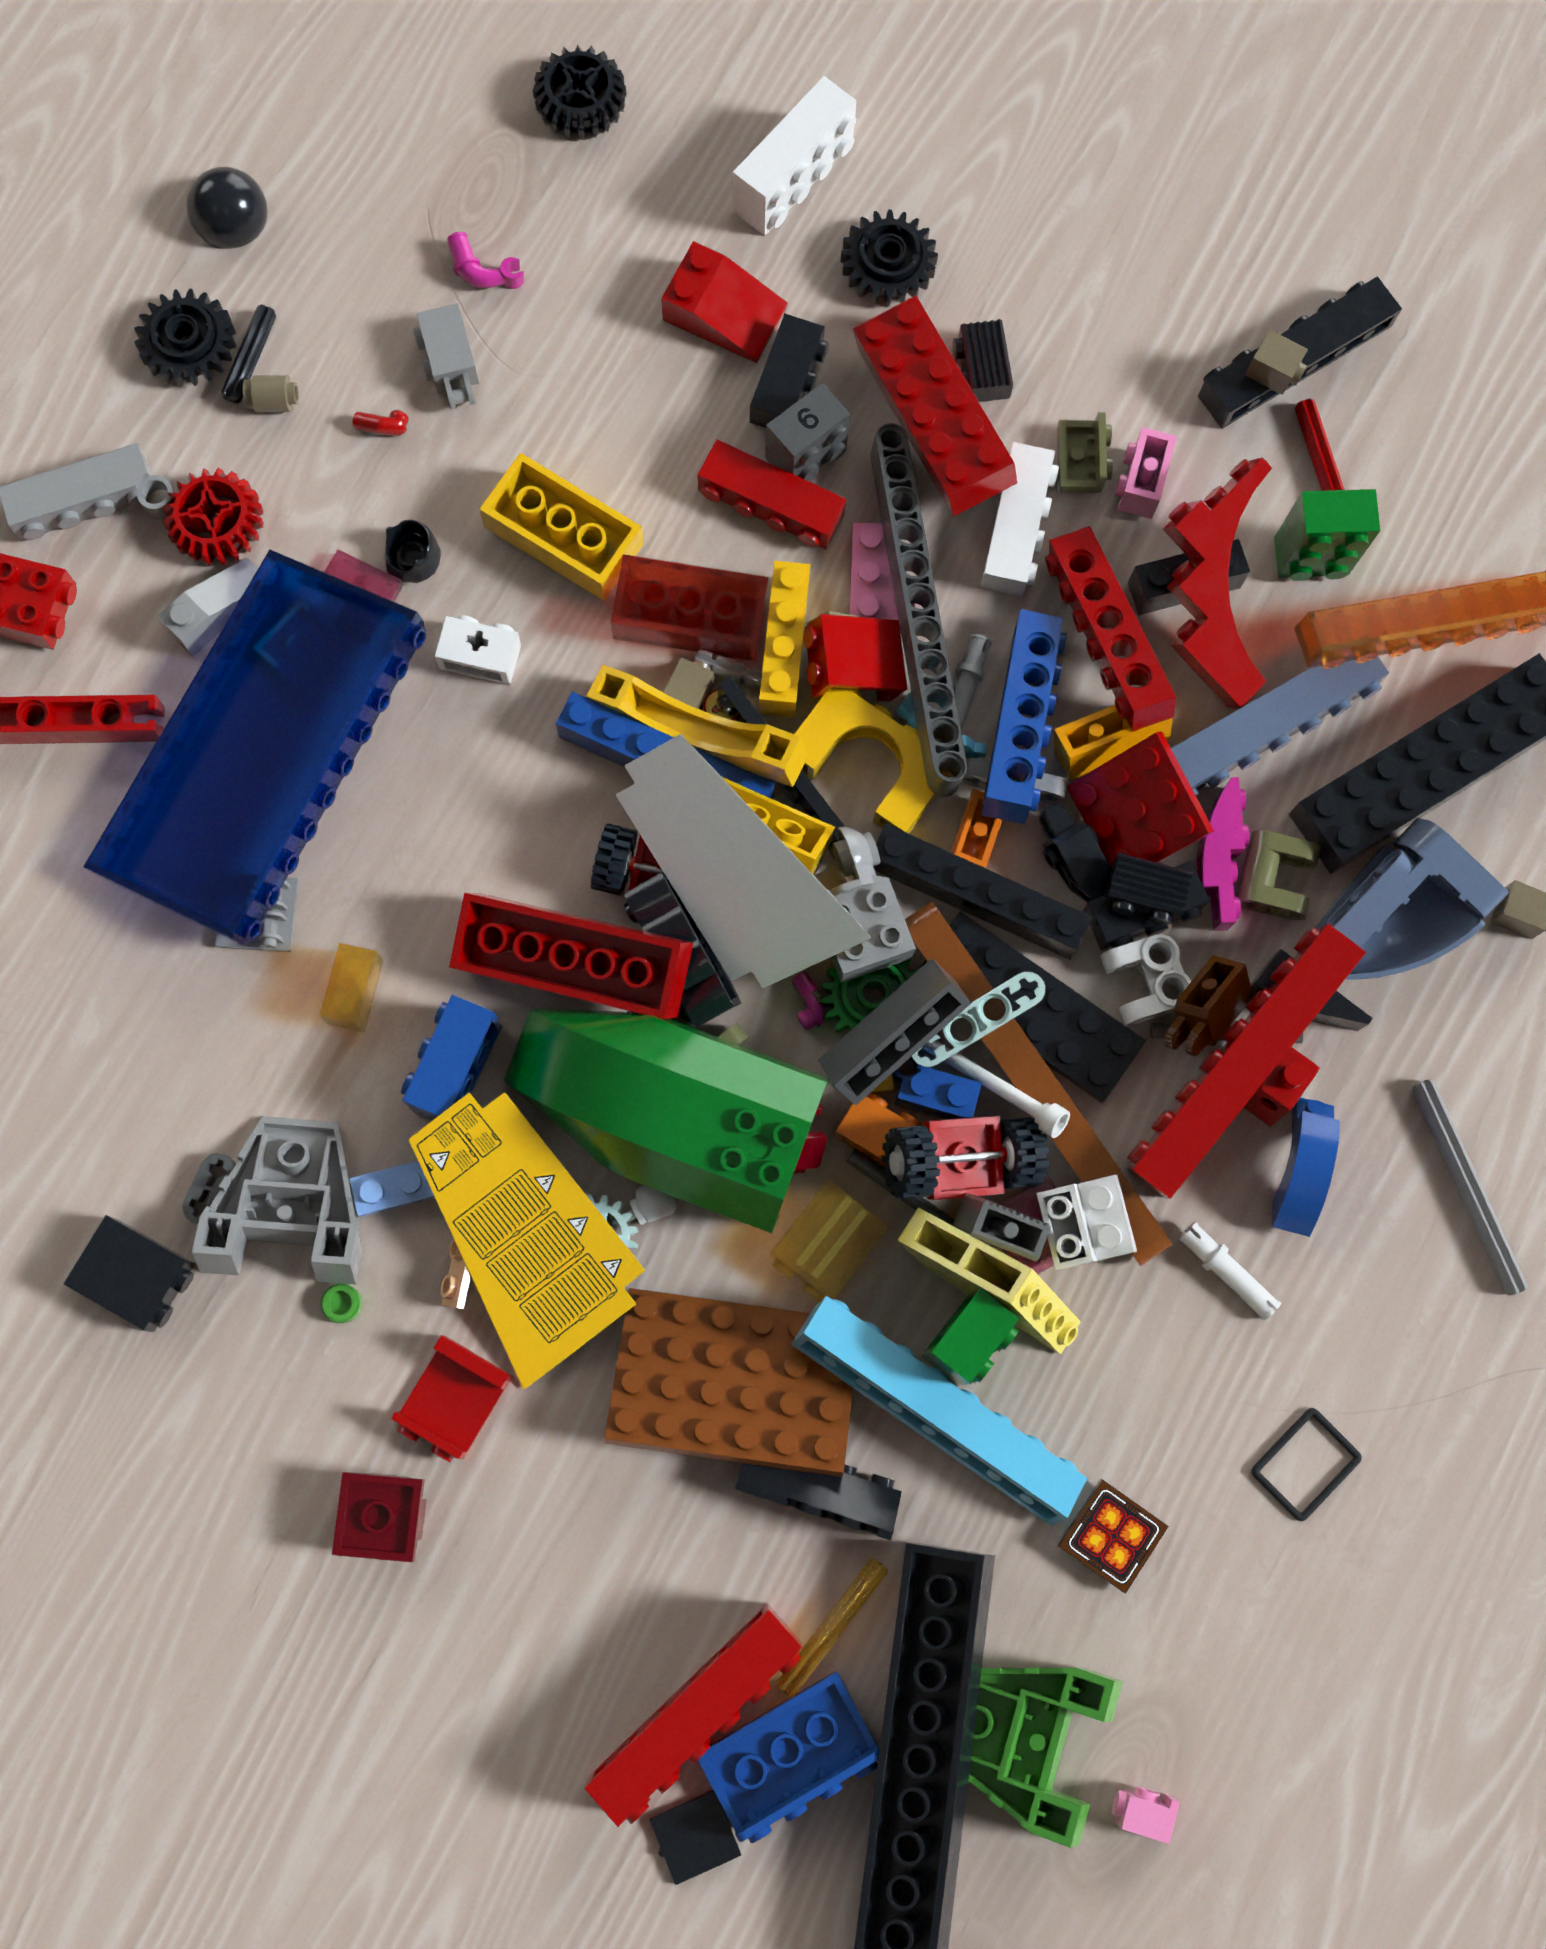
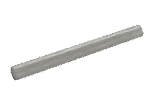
(1470, 1187)

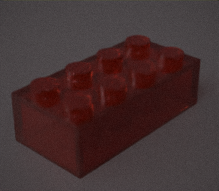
(689, 607)

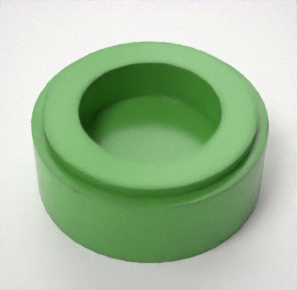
(341, 1303)

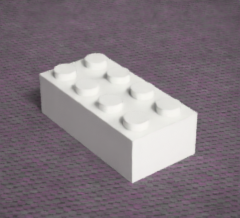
(794, 156)

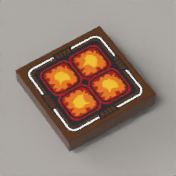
(1112, 1536)

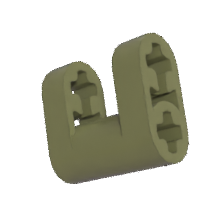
(1260, 872)

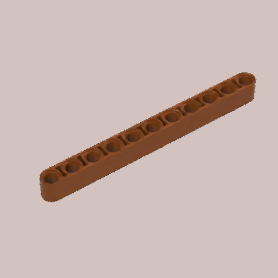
(1033, 1076)

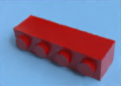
(771, 495)

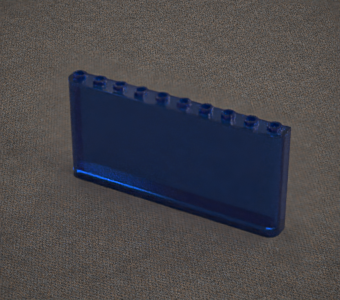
(258, 747)

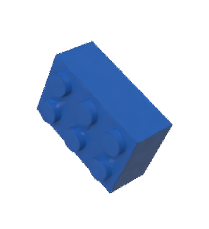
(451, 1058)

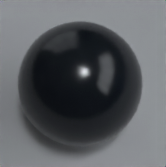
(226, 207)

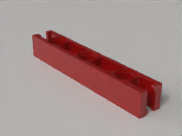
(78, 719)

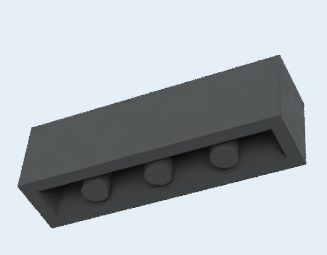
(894, 1031)

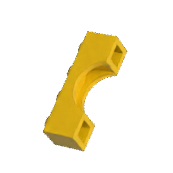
(784, 639)

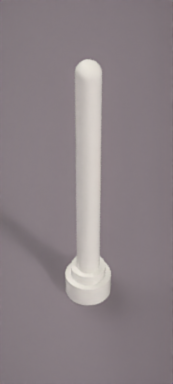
(1050, 1118)

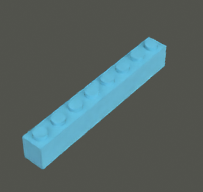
(940, 1411)

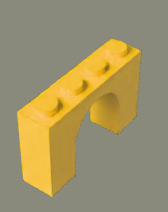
(847, 716)

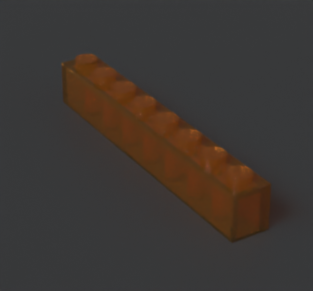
(1423, 620)

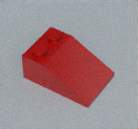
(722, 303)

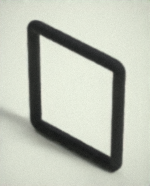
(1330, 1487)

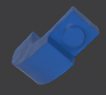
(1308, 1168)

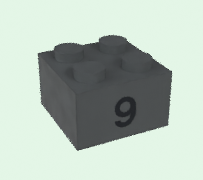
(808, 434)

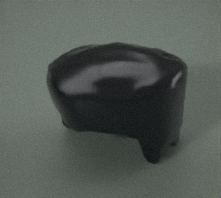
(411, 551)

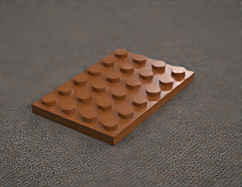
(725, 1386)

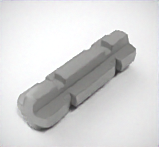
(726, 667)

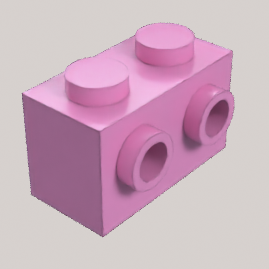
(1146, 474)

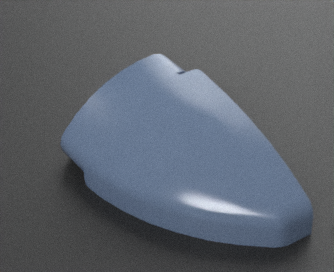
(1414, 902)

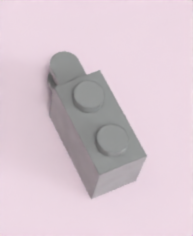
(448, 353)

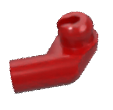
(393, 425)

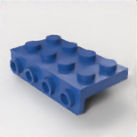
(789, 1758)

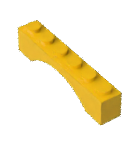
(746, 745)

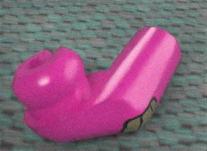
(813, 1000)

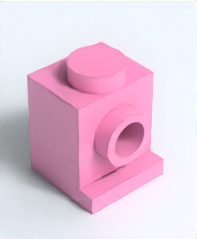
(1145, 1814)

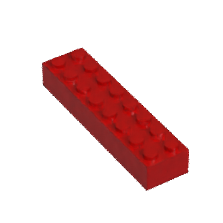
(1246, 1059)

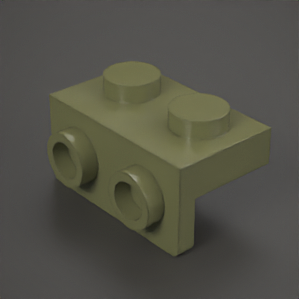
(1084, 455)

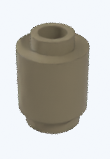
(270, 393)

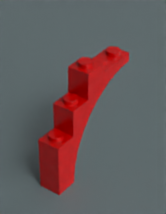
(1202, 586)

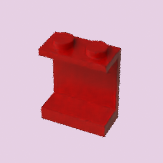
(855, 655)
(452, 1400)

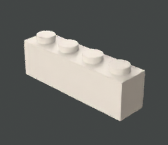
(1018, 521)

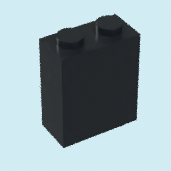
(130, 1274)

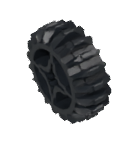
(576, 104)

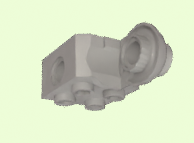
(872, 904)

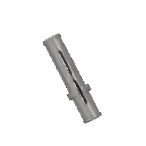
(969, 673)

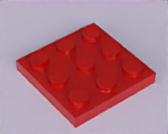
(1141, 803)

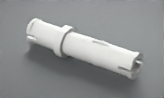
(1224, 1266)

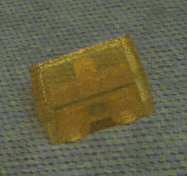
(351, 987)

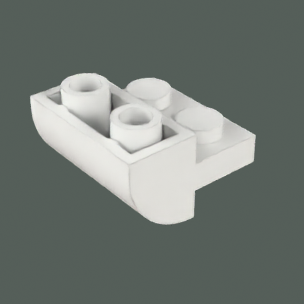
(1086, 1222)

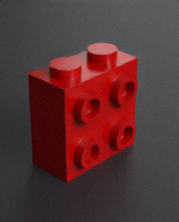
(34, 601)

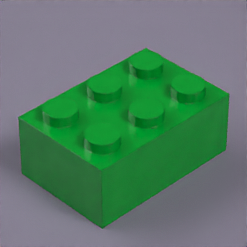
(1326, 533)
(971, 1337)

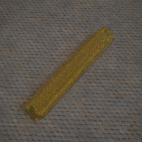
(833, 1626)

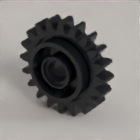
(892, 237)
(175, 318)

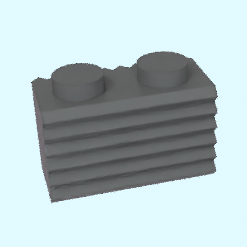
(1001, 1226)

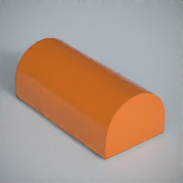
(976, 832)

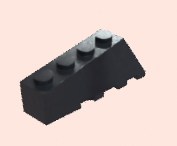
(845, 1499)

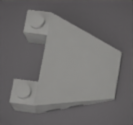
(285, 1190)

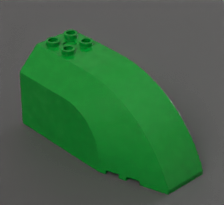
(671, 1106)

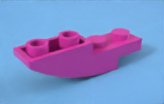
(1216, 851)

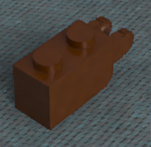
(1209, 1005)

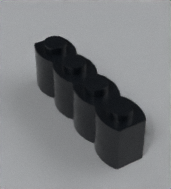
(662, 912)

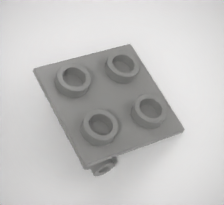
(277, 925)

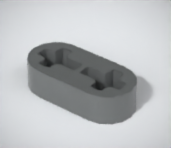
(203, 1182)

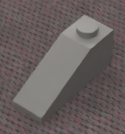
(206, 607)

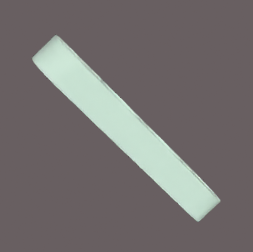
(980, 1023)

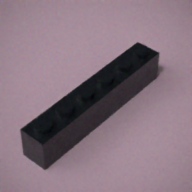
(1327, 335)
(980, 892)

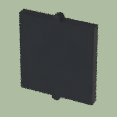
(695, 1837)

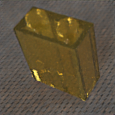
(827, 1242)

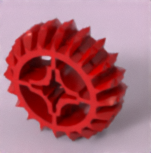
(195, 507)

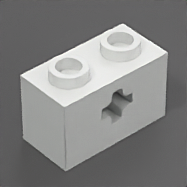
(491, 662)

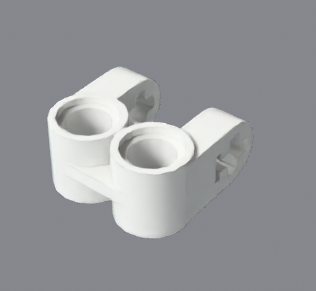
(1155, 974)

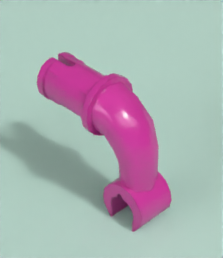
(470, 268)

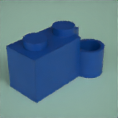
(937, 1093)

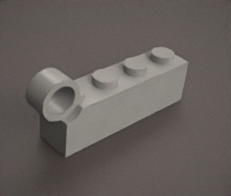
(82, 492)

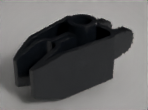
(1074, 853)

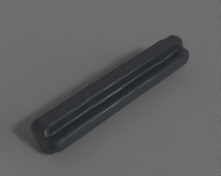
(248, 353)

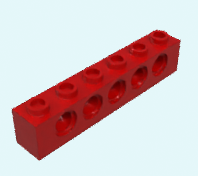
(1138, 705)

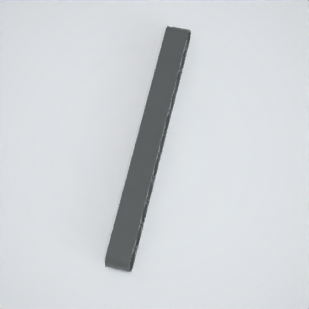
(915, 621)

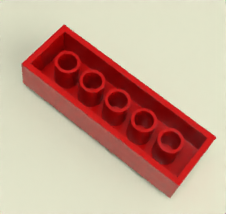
(935, 406)
(571, 955)
(692, 1715)

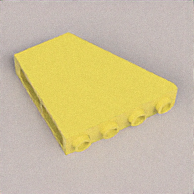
(975, 1265)

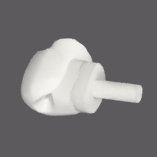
(650, 1205)

